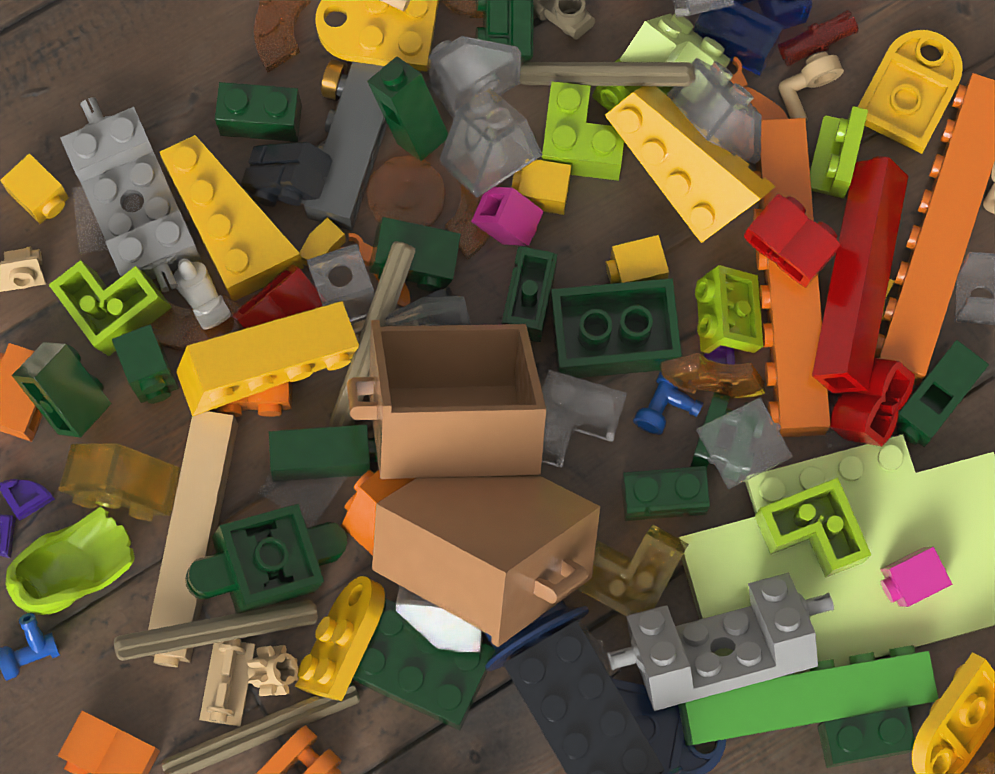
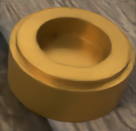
(332, 77)

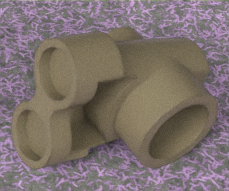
(566, 14)

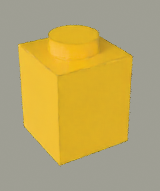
(544, 184)
(35, 189)
(637, 261)

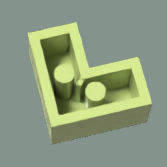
(672, 40)

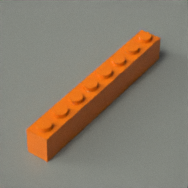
(944, 230)
(792, 309)

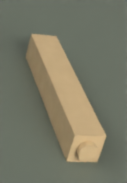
(193, 523)

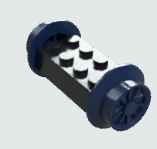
(574, 697)

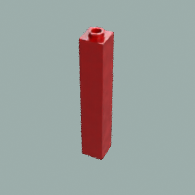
(860, 276)

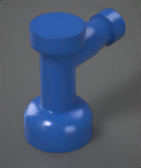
(651, 418)
(38, 648)

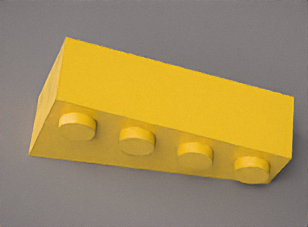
(695, 175)
(231, 225)
(265, 356)

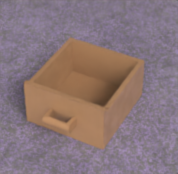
(452, 401)
(487, 546)

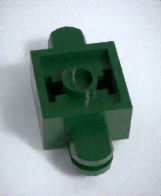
(266, 559)

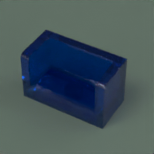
(741, 34)

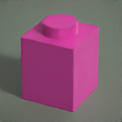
(507, 216)
(914, 577)

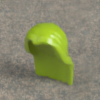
(69, 564)

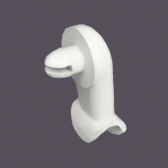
(199, 291)

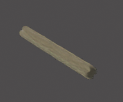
(609, 73)
(383, 303)
(215, 630)
(257, 732)

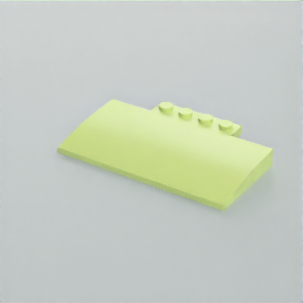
(897, 515)

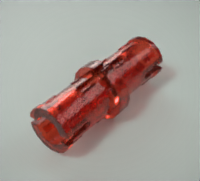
(818, 38)

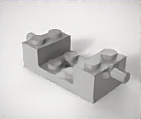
(116, 160)
(766, 642)

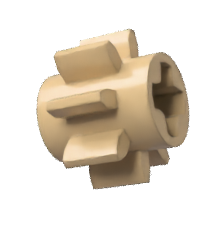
(272, 670)

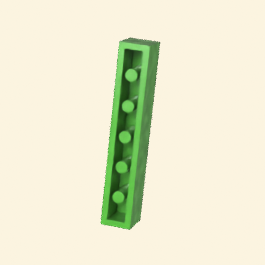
(813, 696)

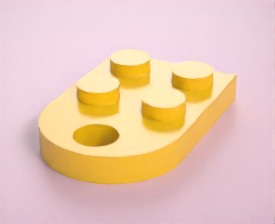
(379, 31)
(912, 92)
(342, 639)
(957, 721)

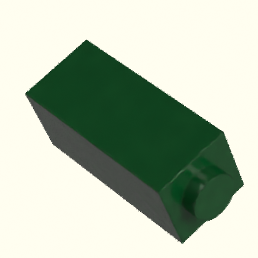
(408, 108)
(939, 394)
(321, 452)

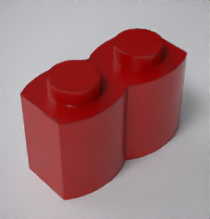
(792, 239)
(282, 297)
(873, 414)

